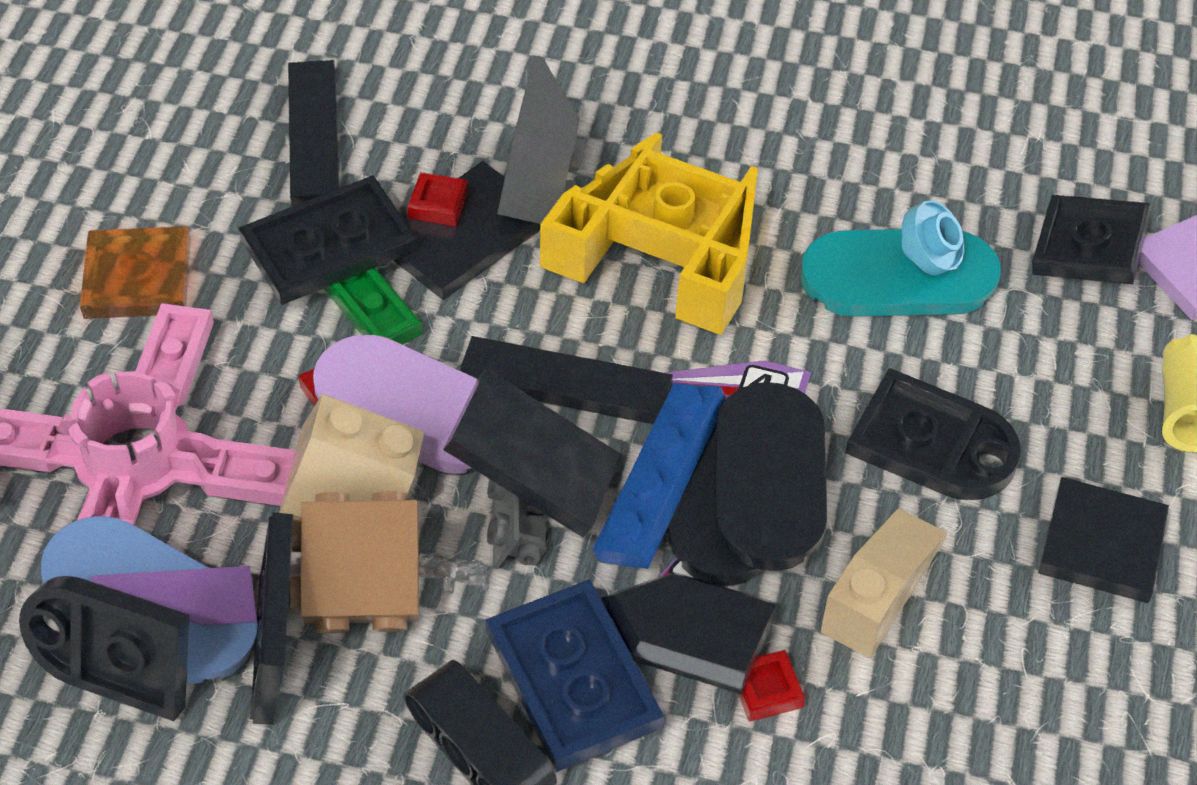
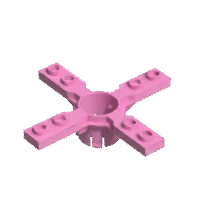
(145, 401)

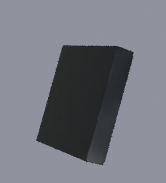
(1091, 239)
(1104, 540)

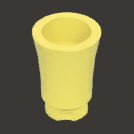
(1180, 393)

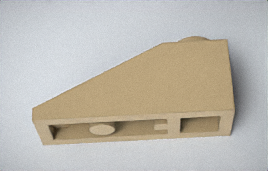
(880, 582)

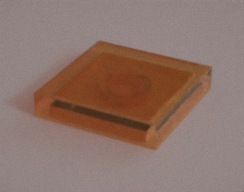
(134, 271)

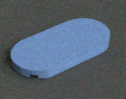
(116, 547)

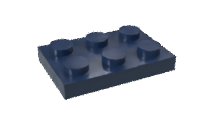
(574, 675)

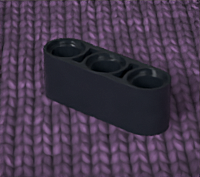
(475, 730)

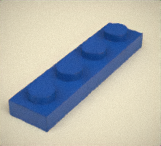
(659, 476)

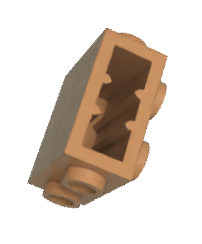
(357, 562)

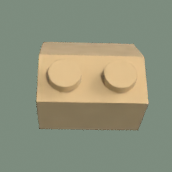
(351, 454)

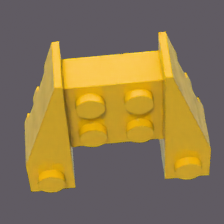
(664, 212)

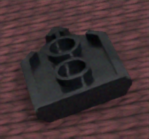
(693, 628)

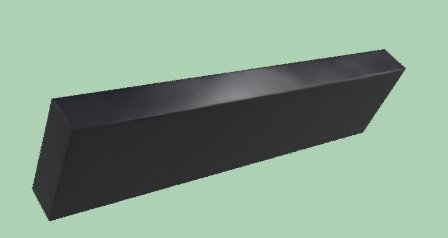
(312, 130)
(572, 379)

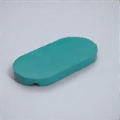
(872, 276)

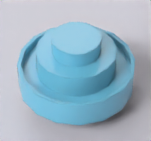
(932, 238)

